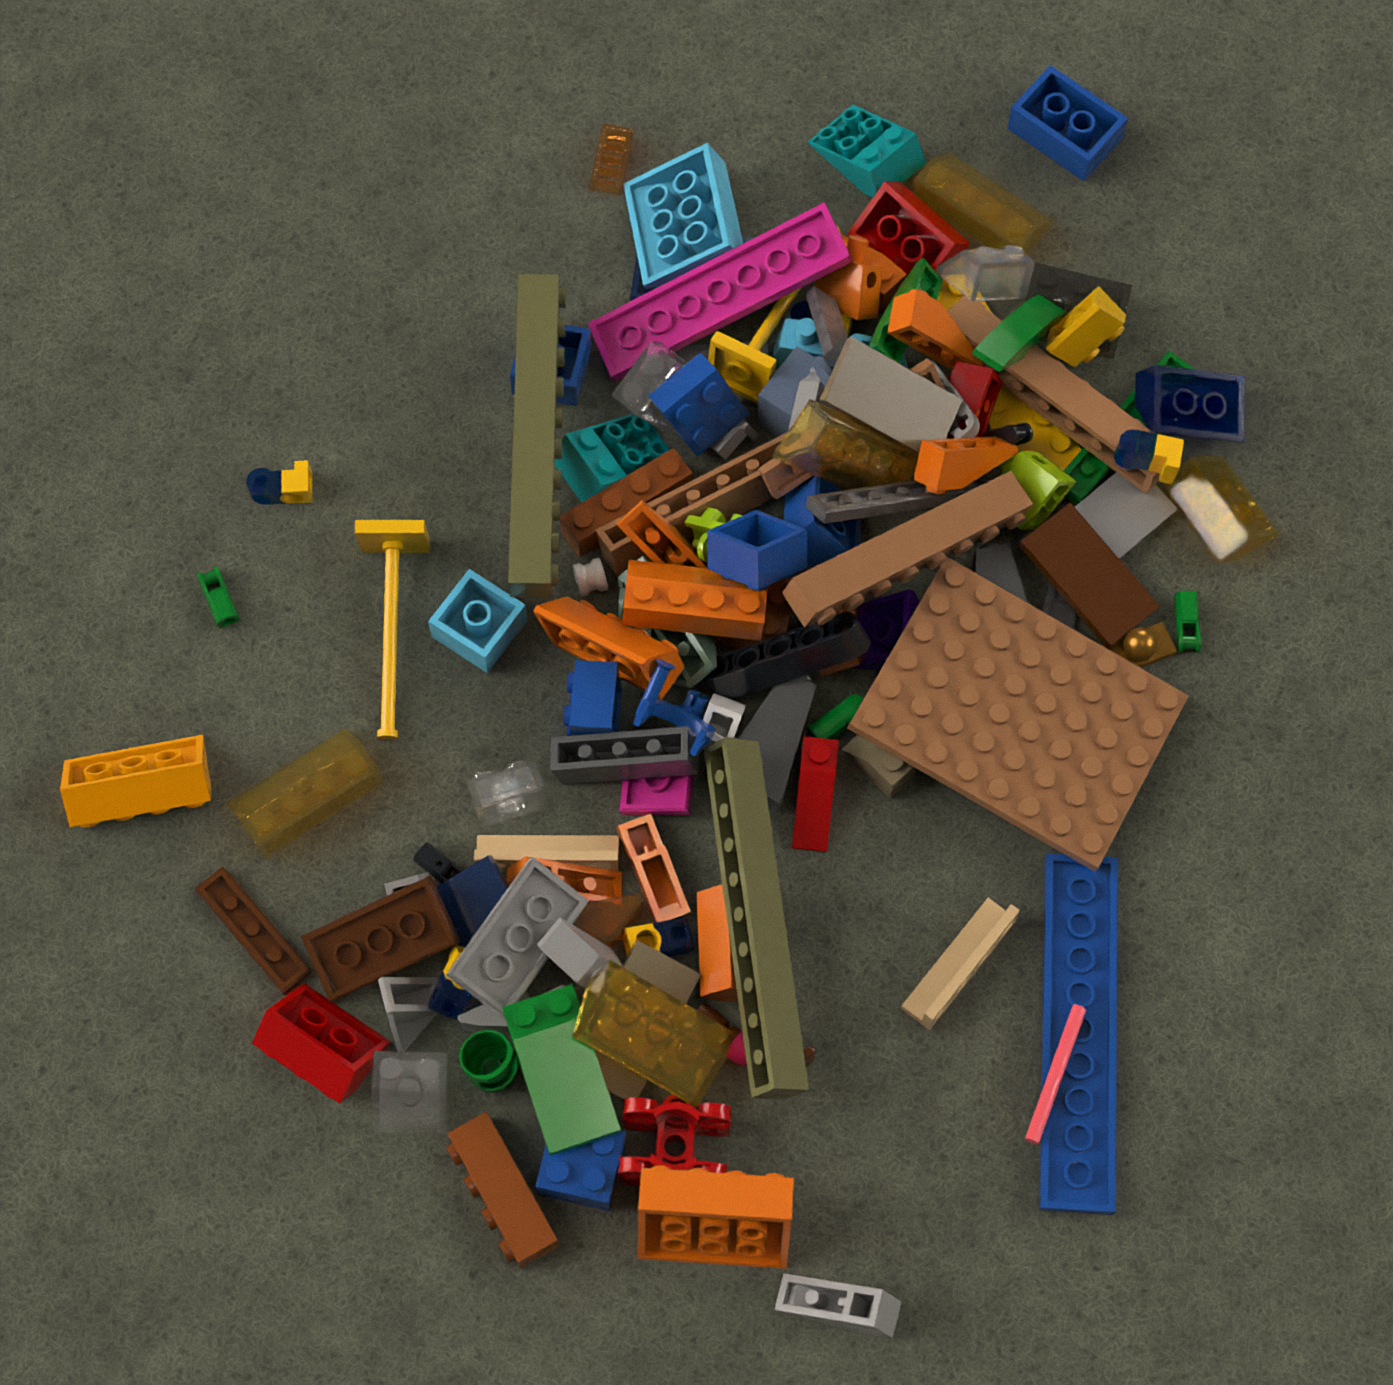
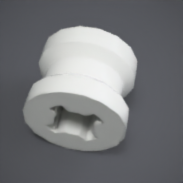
(590, 577)

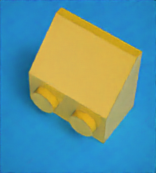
(1086, 328)

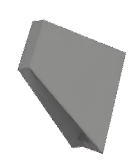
(407, 1006)

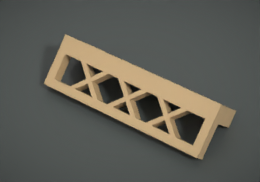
(585, 850)
(959, 962)

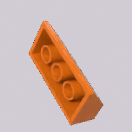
(691, 601)
(600, 637)

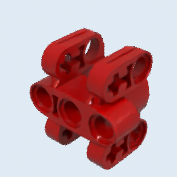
(645, 1116)

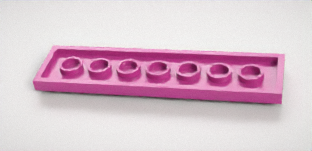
(722, 289)

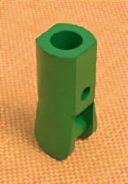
(219, 598)
(1187, 618)
(836, 720)

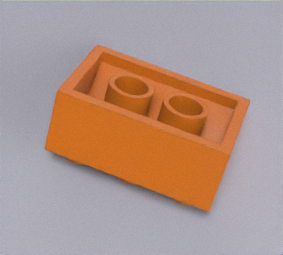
(714, 946)

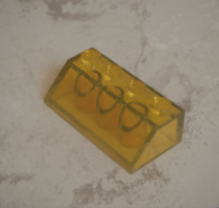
(979, 205)
(843, 450)
(306, 792)
(651, 1032)

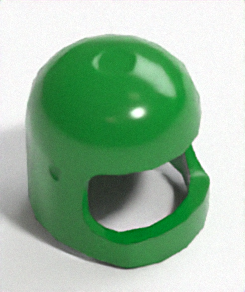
(487, 1048)

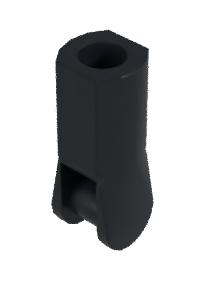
(1014, 434)
(435, 863)

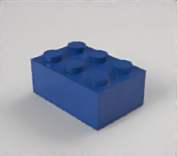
(1067, 123)

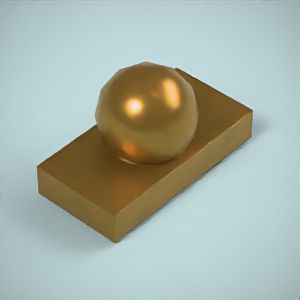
(1145, 645)

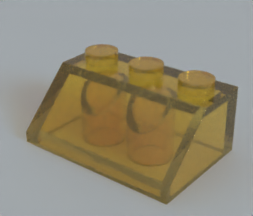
(1220, 508)

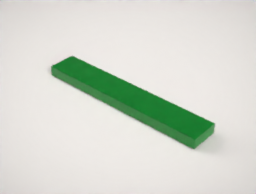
(1090, 470)

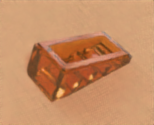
(612, 139)

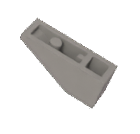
(839, 1304)

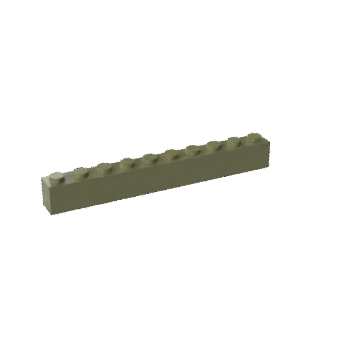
(534, 436)
(755, 920)

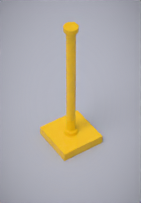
(743, 365)
(391, 538)

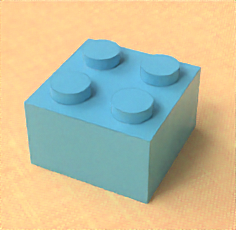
(478, 620)

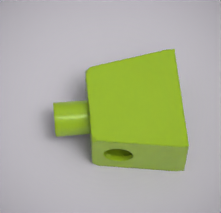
(1042, 483)

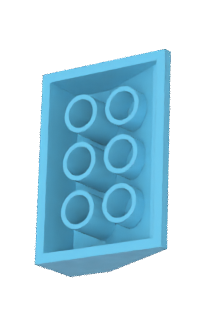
(682, 215)

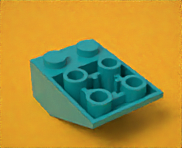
(869, 149)
(607, 453)

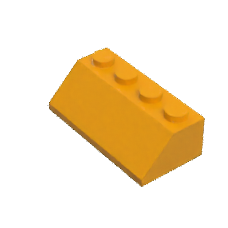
(135, 781)

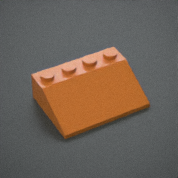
(714, 1217)

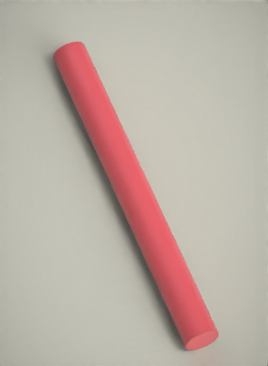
(1055, 1074)

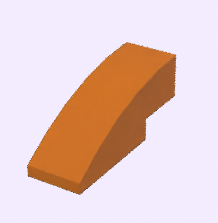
(653, 868)

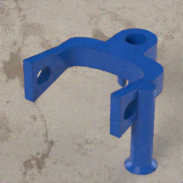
(682, 715)

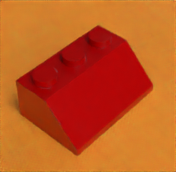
(907, 229)
(319, 1042)

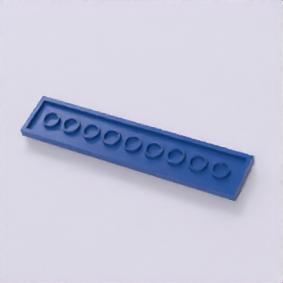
(1082, 971)

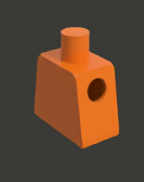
(855, 284)

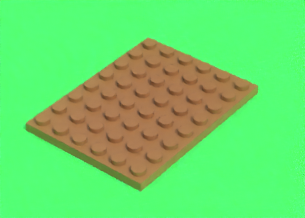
(1019, 713)

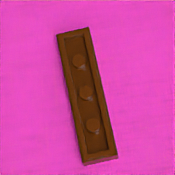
(253, 930)

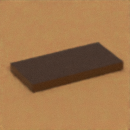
(1088, 575)
(380, 938)

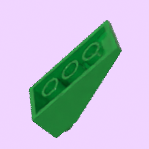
(560, 1071)

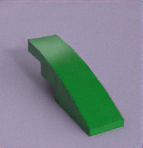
(920, 277)
(1018, 332)

